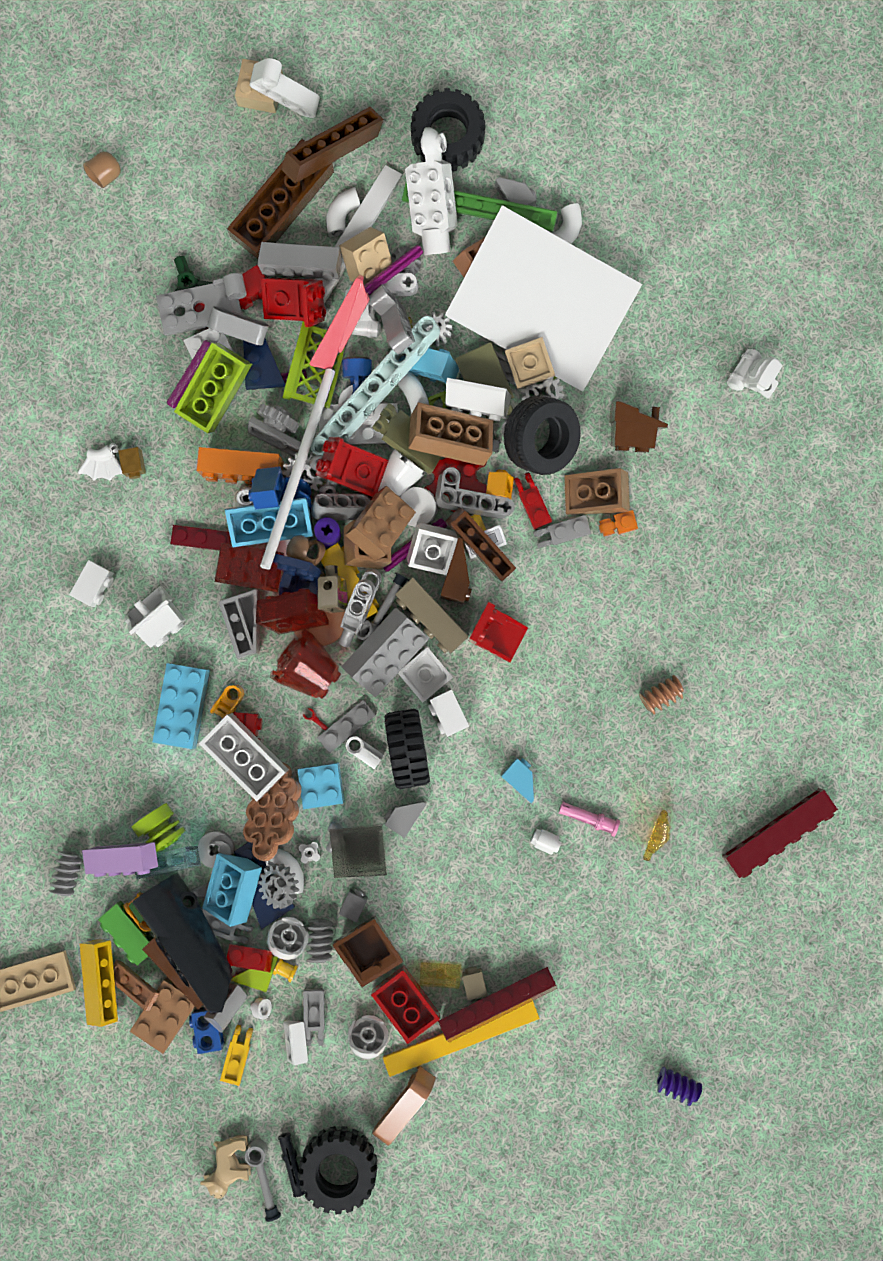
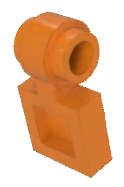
(623, 522)

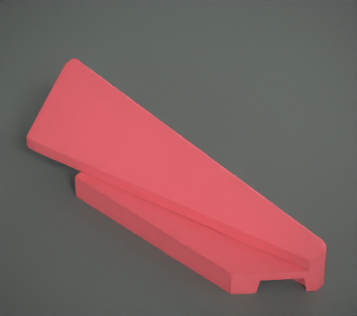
(342, 326)

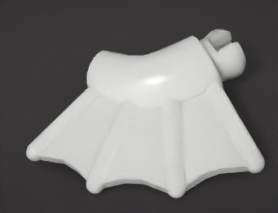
(101, 463)

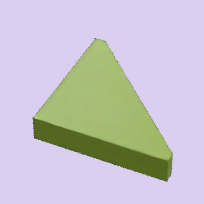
(256, 979)

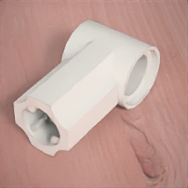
(366, 752)

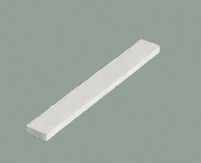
(366, 214)

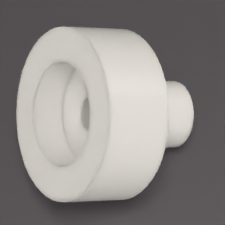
(261, 1008)

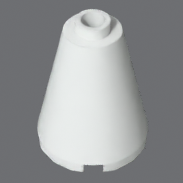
(400, 473)

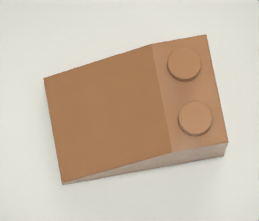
(597, 492)

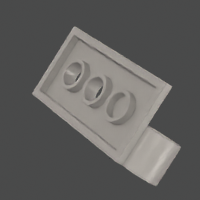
(221, 293)

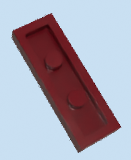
(199, 537)

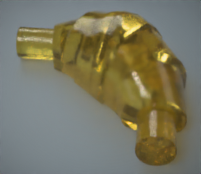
(659, 836)

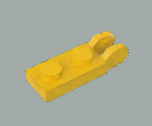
(236, 1058)

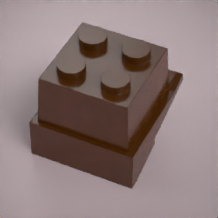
(633, 428)
(367, 951)

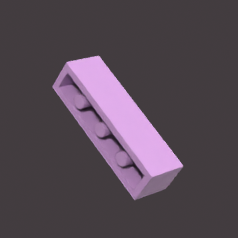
(120, 858)

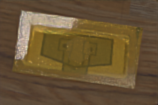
(440, 975)

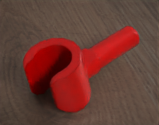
(314, 718)

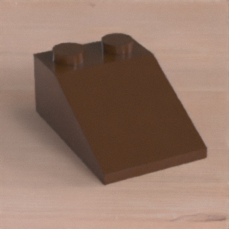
(457, 580)

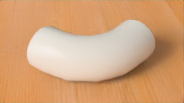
(338, 211)
(571, 223)
(413, 390)
(288, 860)

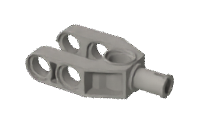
(359, 607)

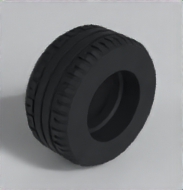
(562, 439)

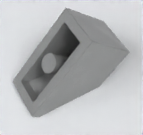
(515, 191)
(404, 817)

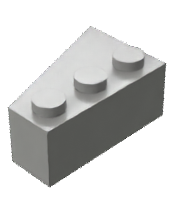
(240, 620)

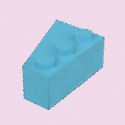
(435, 365)

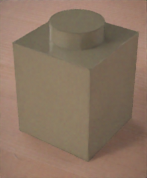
(474, 983)

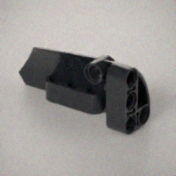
(186, 940)

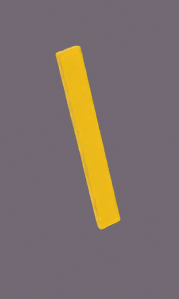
(438, 1046)

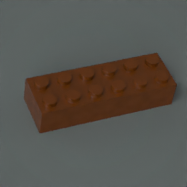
(275, 207)

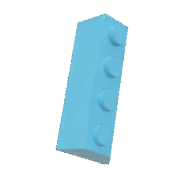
(255, 526)

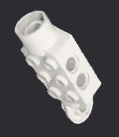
(432, 195)

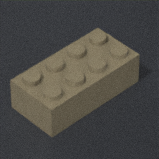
(431, 616)

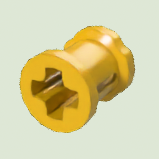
(285, 970)

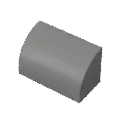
(233, 1002)

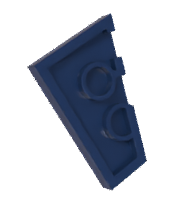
(264, 369)

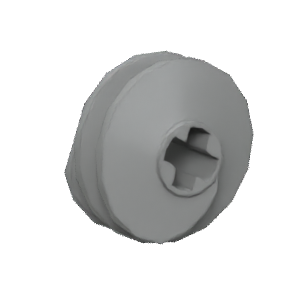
(213, 838)

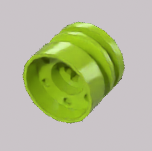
(158, 828)

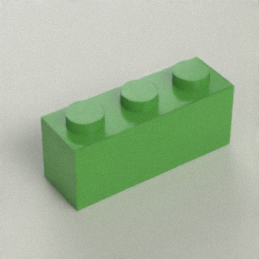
(125, 933)

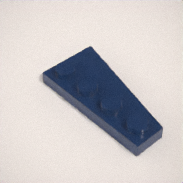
(265, 913)

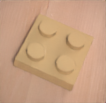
(529, 363)

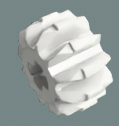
(444, 328)

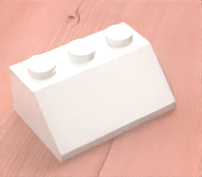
(477, 399)

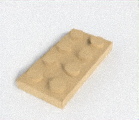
(35, 980)

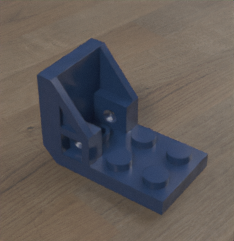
(297, 574)

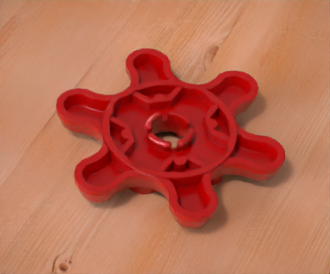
(468, 476)

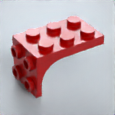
(294, 300)
(351, 466)

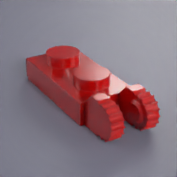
(533, 503)

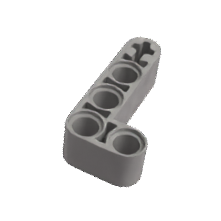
(394, 319)
(474, 498)

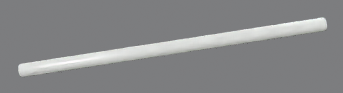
(297, 469)

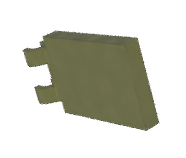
(484, 368)
(397, 436)

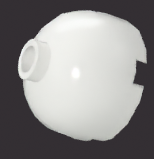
(287, 938)
(368, 1037)

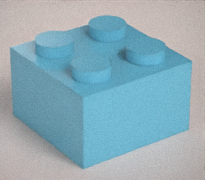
(321, 785)

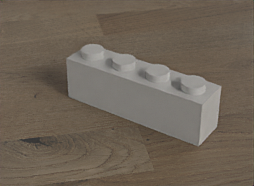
(300, 260)

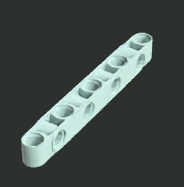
(385, 375)

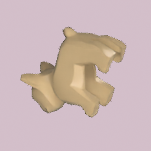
(228, 1167)

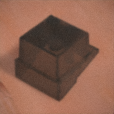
(358, 851)

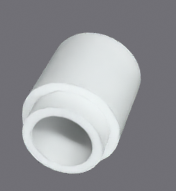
(545, 841)

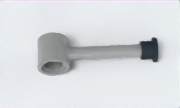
(369, 627)
(257, 1161)

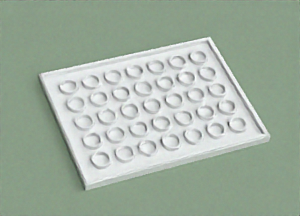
(541, 286)

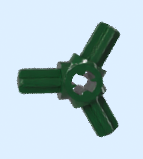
(186, 275)

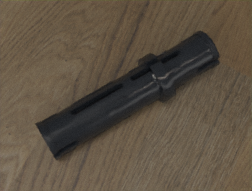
(286, 1142)

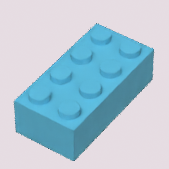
(181, 706)

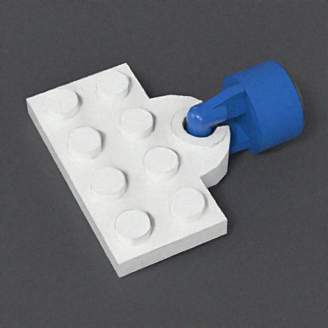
(356, 370)

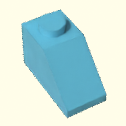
(520, 778)

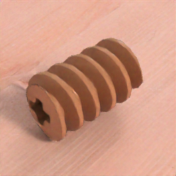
(662, 695)

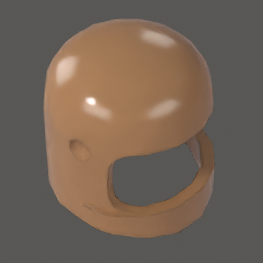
(102, 169)
(299, 546)

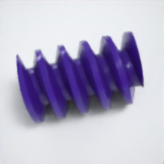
(325, 525)
(679, 1086)

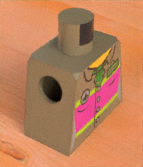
(332, 591)

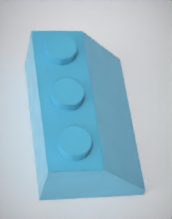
(231, 889)

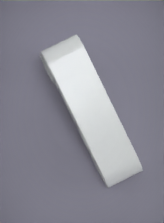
(269, 81)

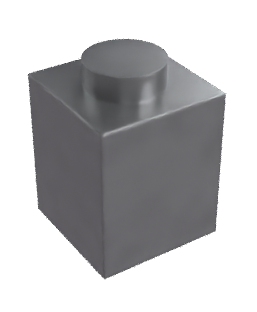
(353, 904)

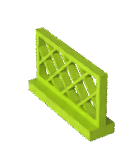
(298, 365)

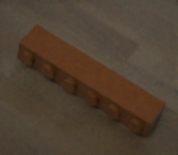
(332, 144)

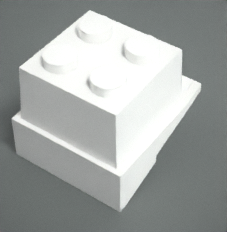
(155, 618)

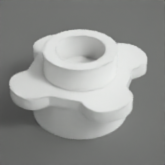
(314, 856)

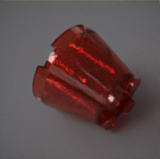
(306, 667)

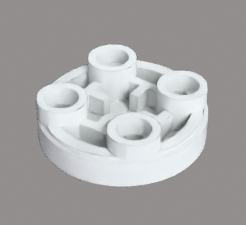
(422, 502)

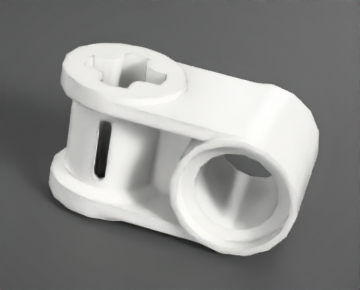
(398, 284)

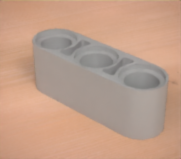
(237, 325)
(338, 506)

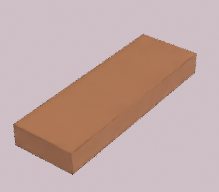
(134, 986)

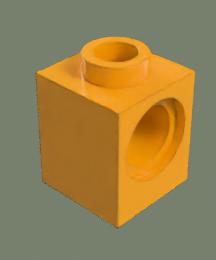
(500, 484)

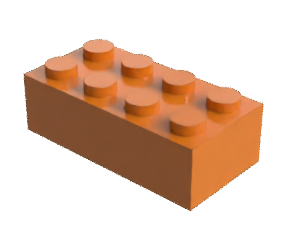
(234, 464)

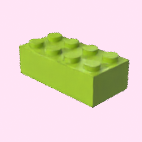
(213, 387)

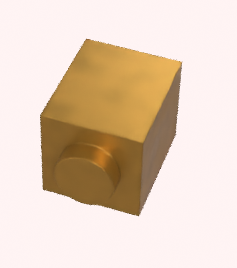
(132, 462)

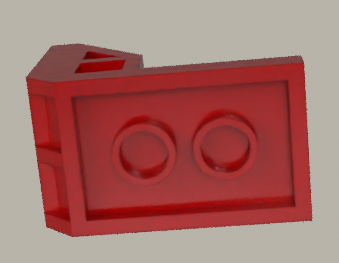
(498, 633)

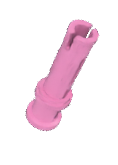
(599, 821)

